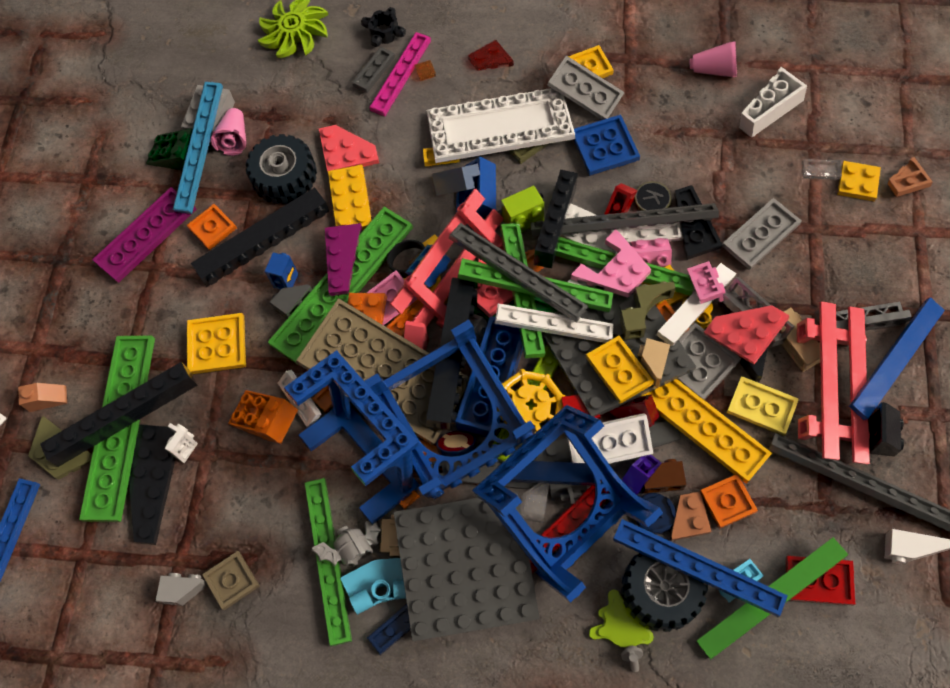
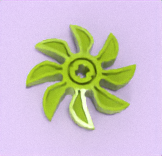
(293, 27)

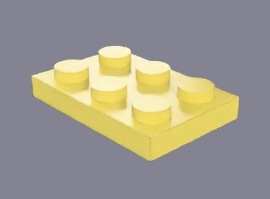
(762, 406)

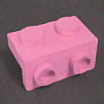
(654, 251)

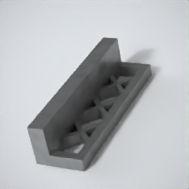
(737, 304)
(879, 321)

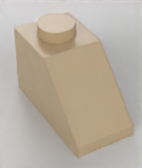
(654, 358)

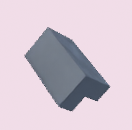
(455, 179)

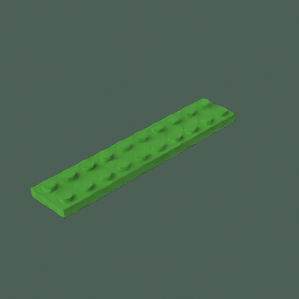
(372, 251)
(114, 456)

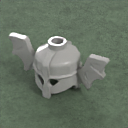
(349, 545)

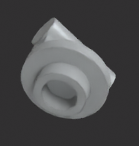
(632, 655)

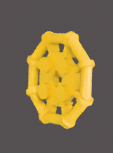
(535, 394)

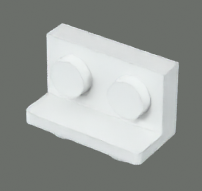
(180, 444)

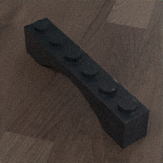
(554, 220)

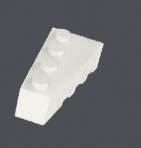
(773, 101)

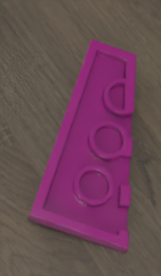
(340, 254)

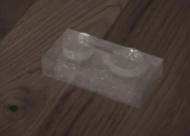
(821, 169)

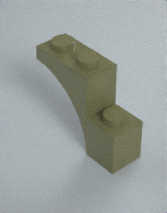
(645, 297)

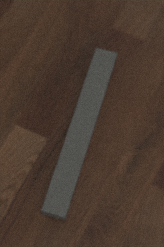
(518, 272)

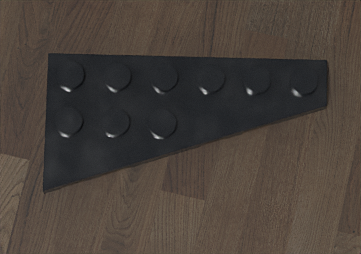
(150, 481)

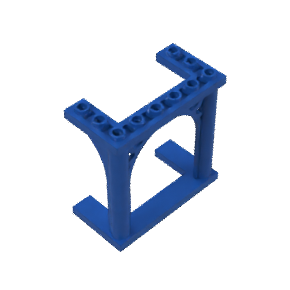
(518, 429)
(387, 458)
(553, 568)

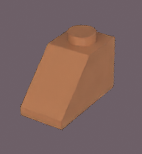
(42, 396)

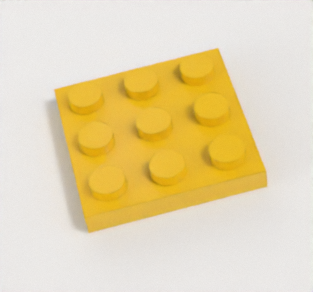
(216, 343)

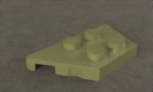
(45, 431)

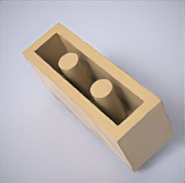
(804, 354)

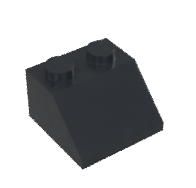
(885, 431)

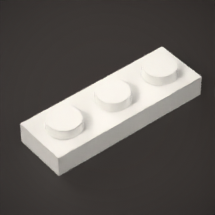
(307, 410)

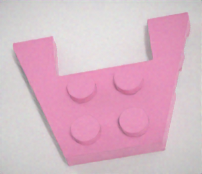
(621, 273)

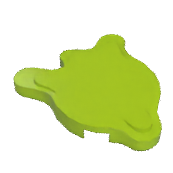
(619, 625)

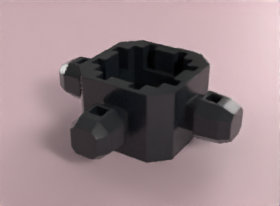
(381, 17)

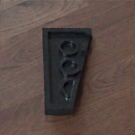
(699, 235)

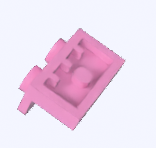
(706, 283)

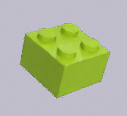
(523, 208)

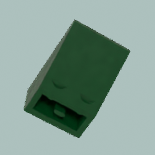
(170, 149)

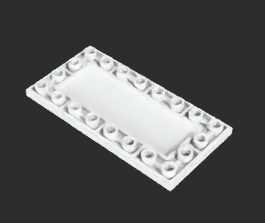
(499, 124)

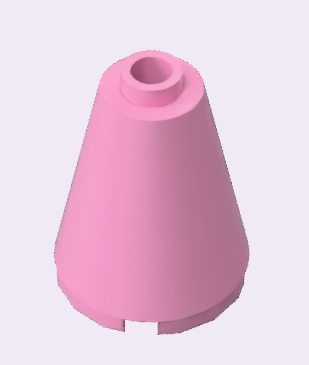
(716, 61)
(230, 133)

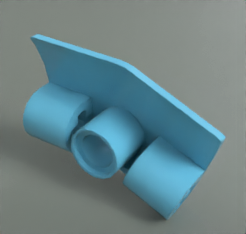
(365, 581)

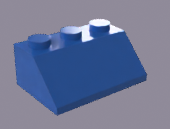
(485, 184)

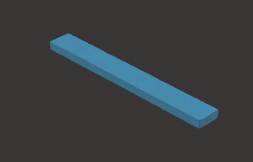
(198, 147)

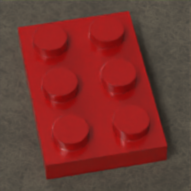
(831, 588)

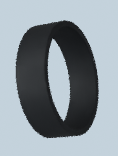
(398, 248)

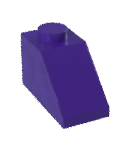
(640, 472)

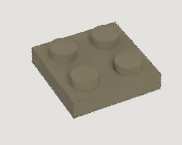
(231, 580)

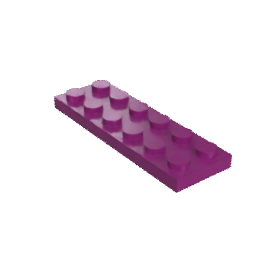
(141, 237)

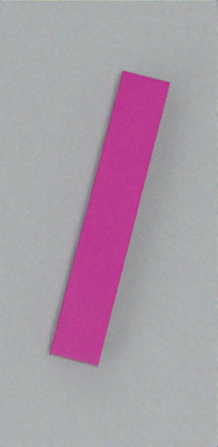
(400, 74)

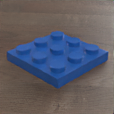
(605, 145)

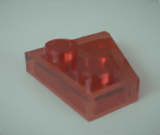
(490, 57)

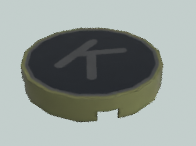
(652, 196)

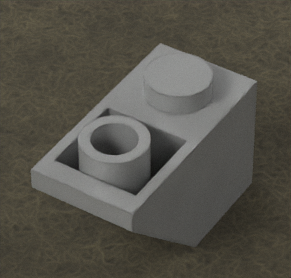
(177, 589)

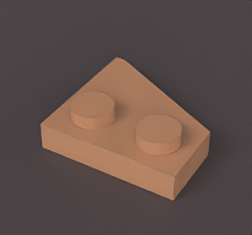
(909, 179)
(690, 517)

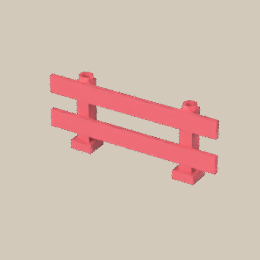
(414, 283)
(829, 338)

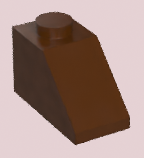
(666, 478)

